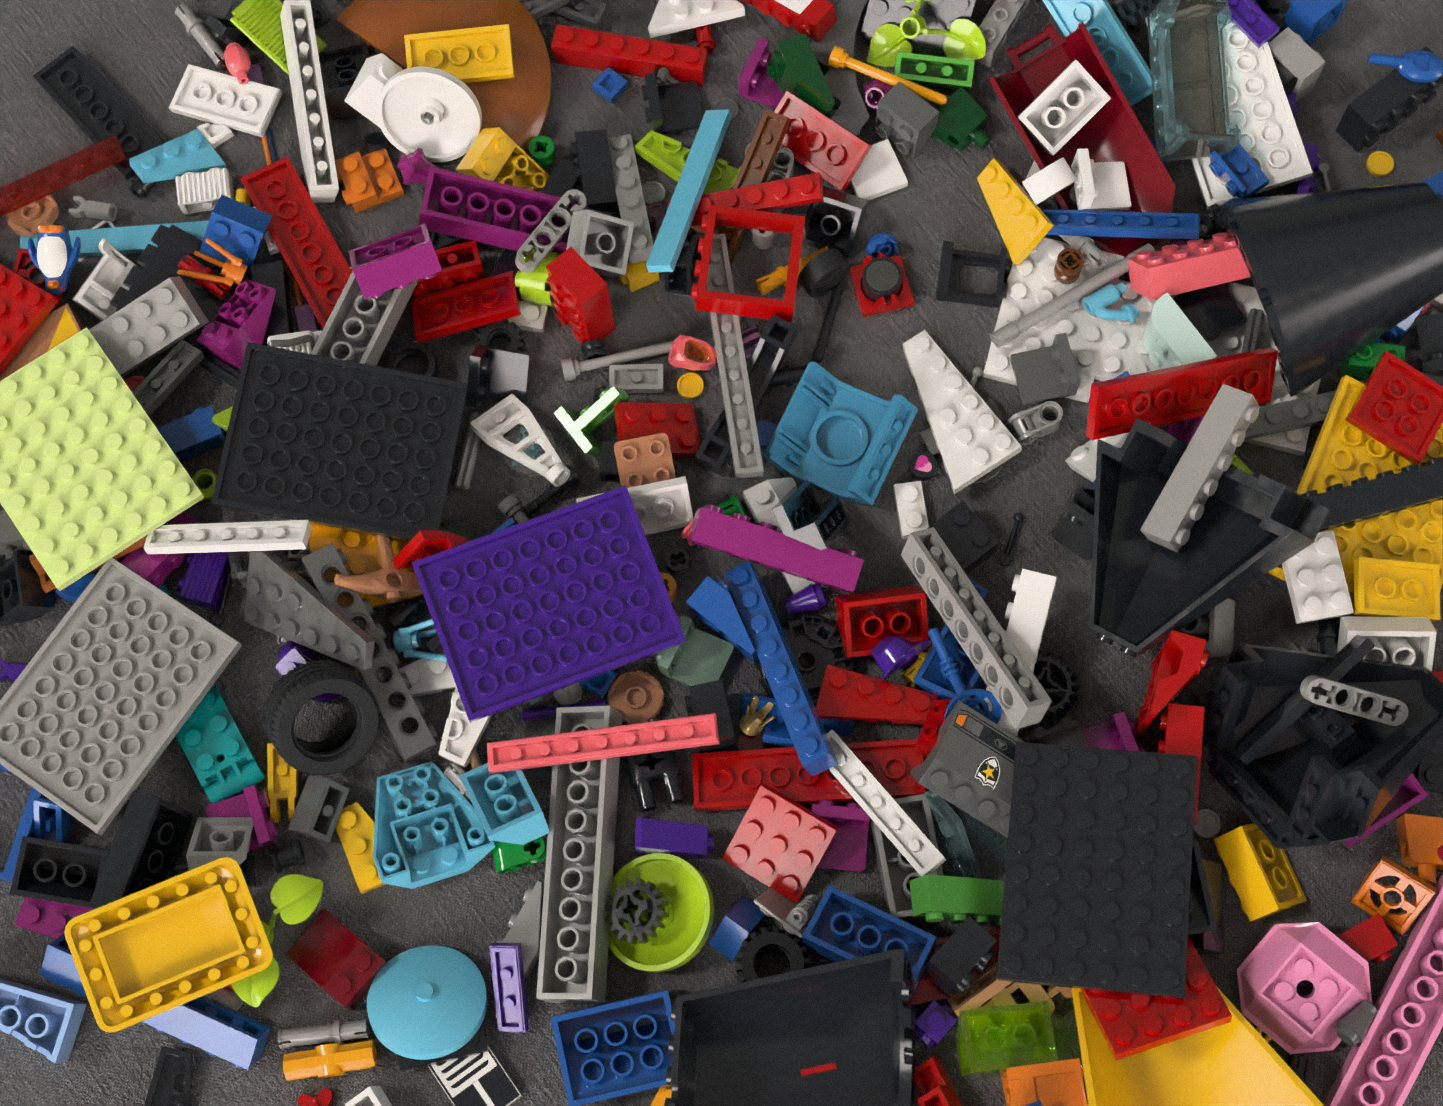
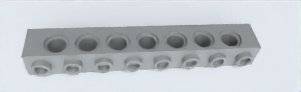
(976, 628)

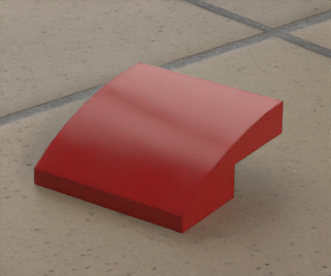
(426, 544)

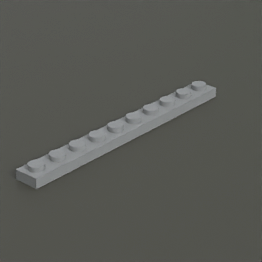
(733, 370)

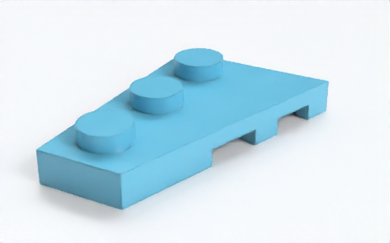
(181, 155)

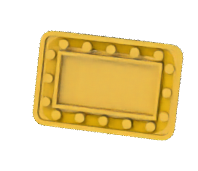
(168, 944)

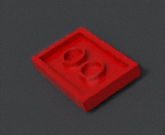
(647, 419)

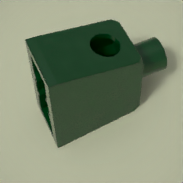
(962, 122)

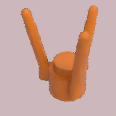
(233, 271)

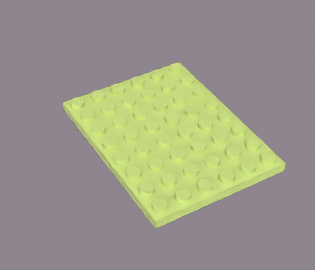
(83, 461)

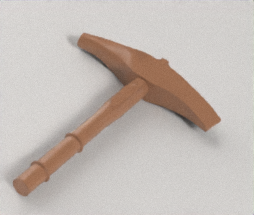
(385, 582)

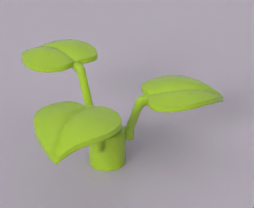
(962, 41)
(295, 900)

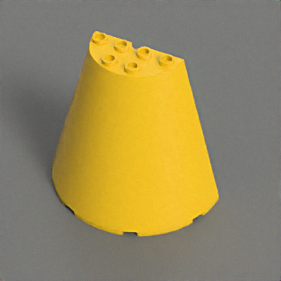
(1204, 1069)

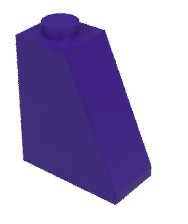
(673, 838)

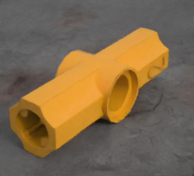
(330, 1060)

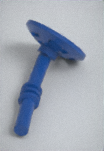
(962, 693)

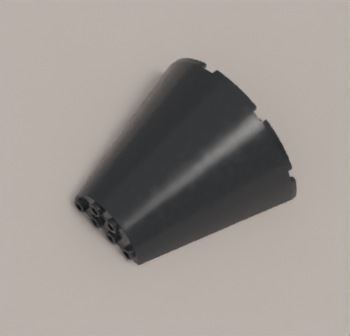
(1337, 267)

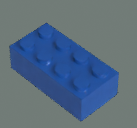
(852, 929)

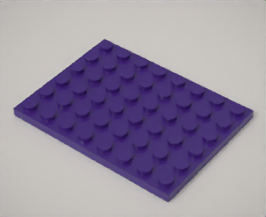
(548, 603)

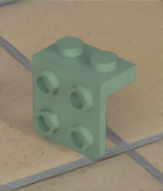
(697, 660)

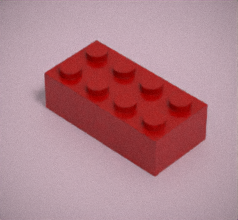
(580, 297)

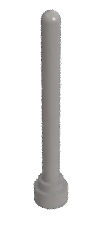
(572, 368)

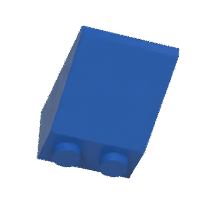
(716, 609)

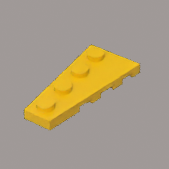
(1014, 211)

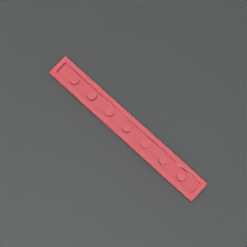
(603, 743)

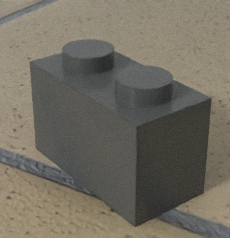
(318, 809)

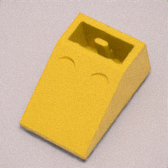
(501, 160)

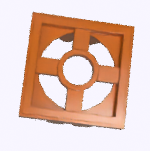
(1385, 867)

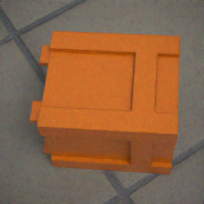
(1050, 1082)

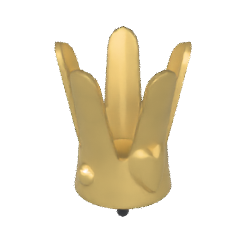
(753, 722)

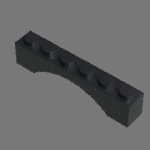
(761, 370)

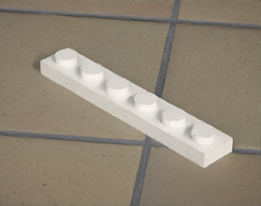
(229, 537)
(883, 809)

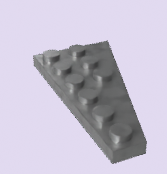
(294, 610)

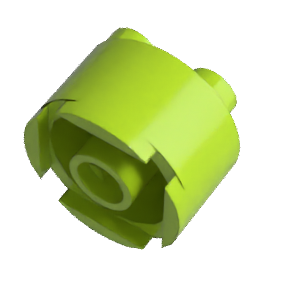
(534, 285)

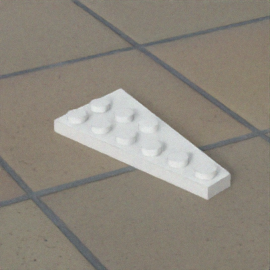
(962, 423)

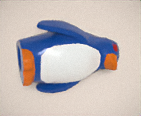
(54, 256)

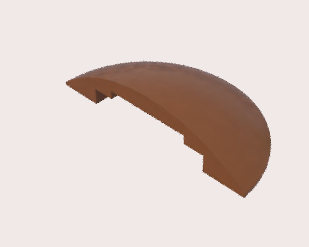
(513, 104)

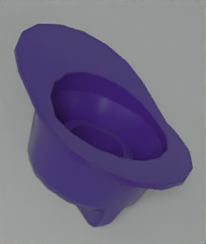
(897, 653)

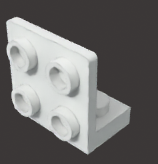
(1100, 184)

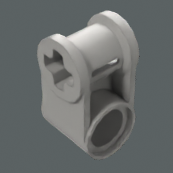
(1031, 425)

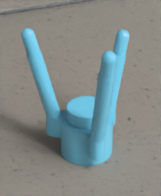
(408, 639)

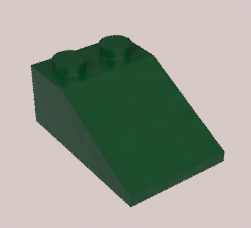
(798, 71)

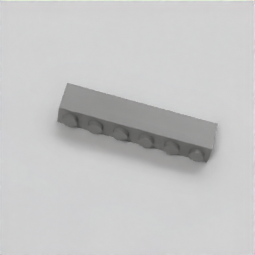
(1200, 468)

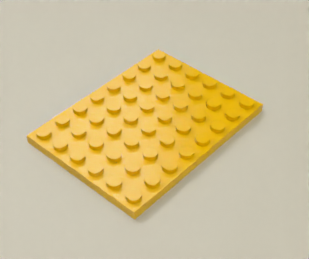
(1349, 454)

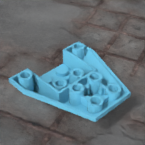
(424, 828)

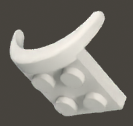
(104, 282)

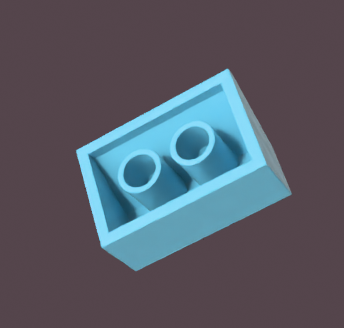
(505, 805)

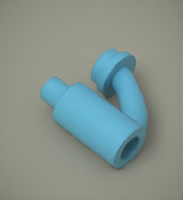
(1097, 304)

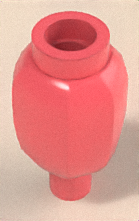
(237, 62)

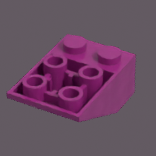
(239, 322)

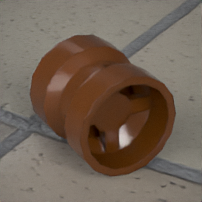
(1067, 272)

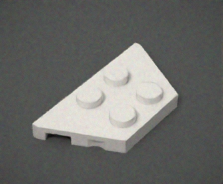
(681, 15)

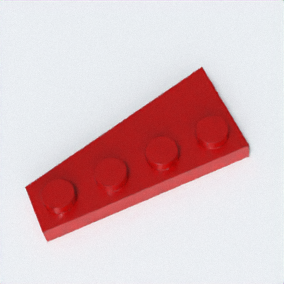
(867, 698)

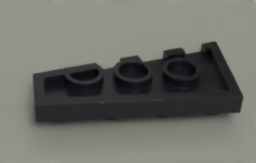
(171, 1079)

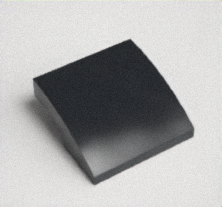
(1211, 311)

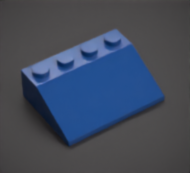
(614, 1047)

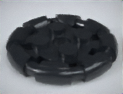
(814, 646)

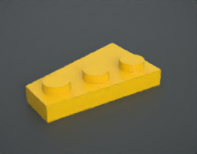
(357, 838)

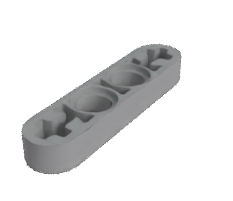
(547, 228)
(1354, 700)

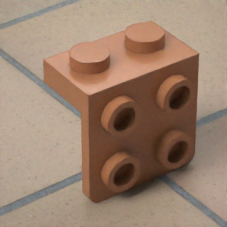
(644, 460)

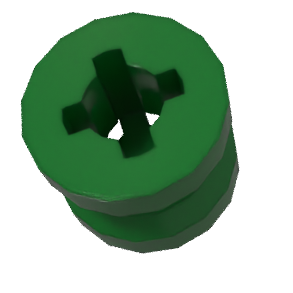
(542, 158)

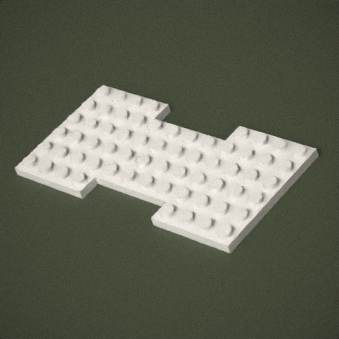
(1110, 347)

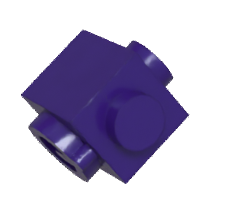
(934, 1023)

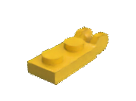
(282, 784)

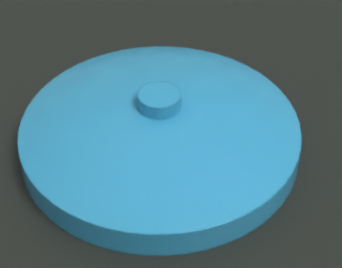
(427, 1002)

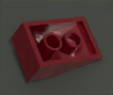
(336, 959)

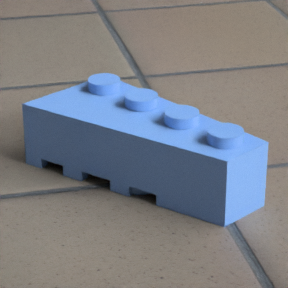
(40, 1019)

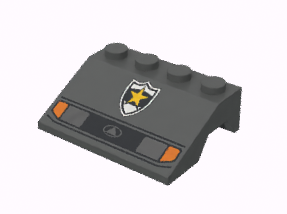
(972, 766)

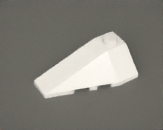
(759, 503)

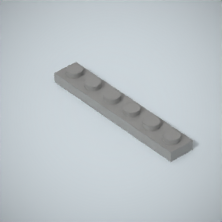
(630, 196)

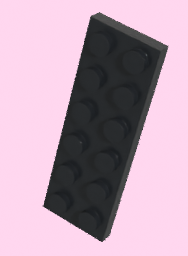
(96, 106)

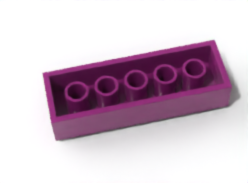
(487, 210)
(773, 549)

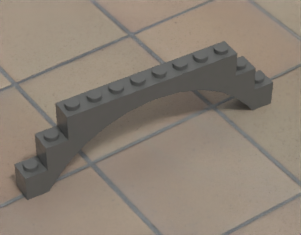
(849, 106)

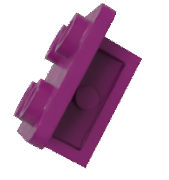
(1114, 734)
(249, 804)
(849, 844)

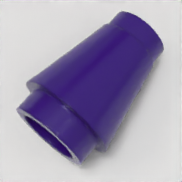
(806, 600)

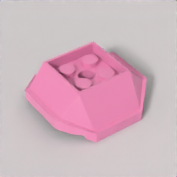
(1284, 959)

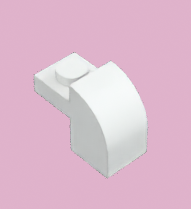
(1049, 181)

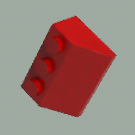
(879, 614)

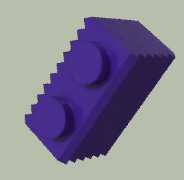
(204, 579)

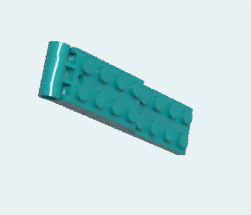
(213, 735)

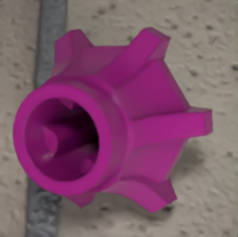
(875, 92)
(415, 167)

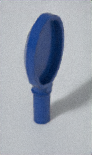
(1413, 65)

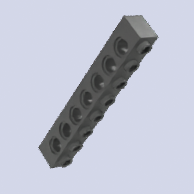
(408, 745)

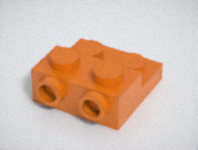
(368, 179)

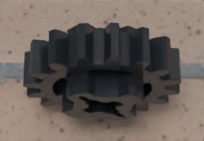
(645, 919)

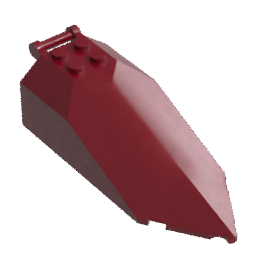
(1109, 135)

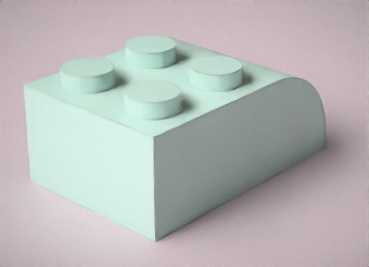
(1172, 337)

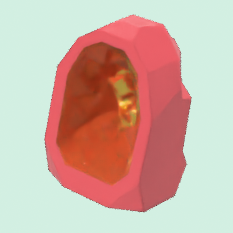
(692, 353)

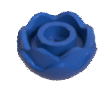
(882, 243)

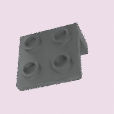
(1046, 372)

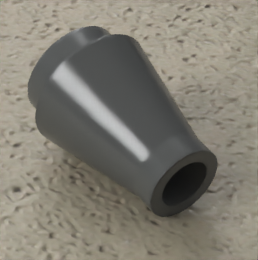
(1356, 1023)

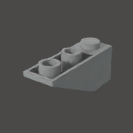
(526, 927)

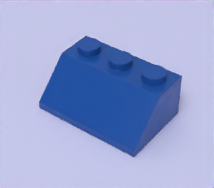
(932, 678)

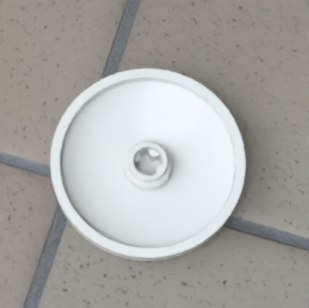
(429, 112)

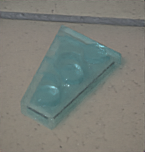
(955, 836)

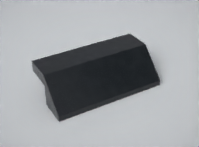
(807, 520)

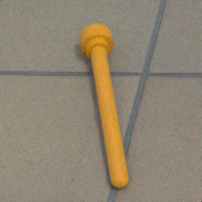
(839, 58)

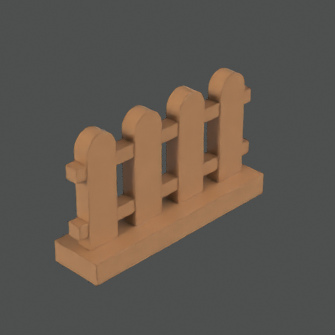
(988, 991)

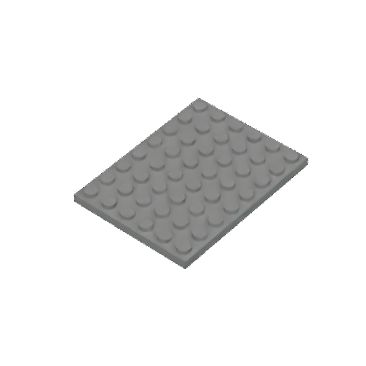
(108, 694)

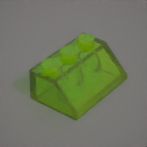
(1005, 1038)

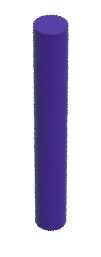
(550, 712)

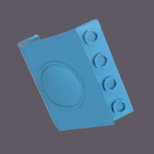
(839, 436)

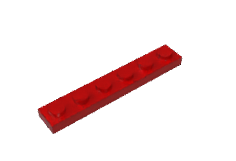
(765, 196)

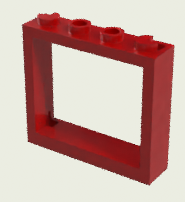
(742, 304)

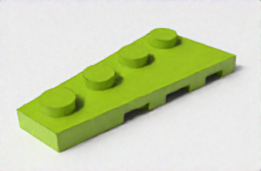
(671, 157)

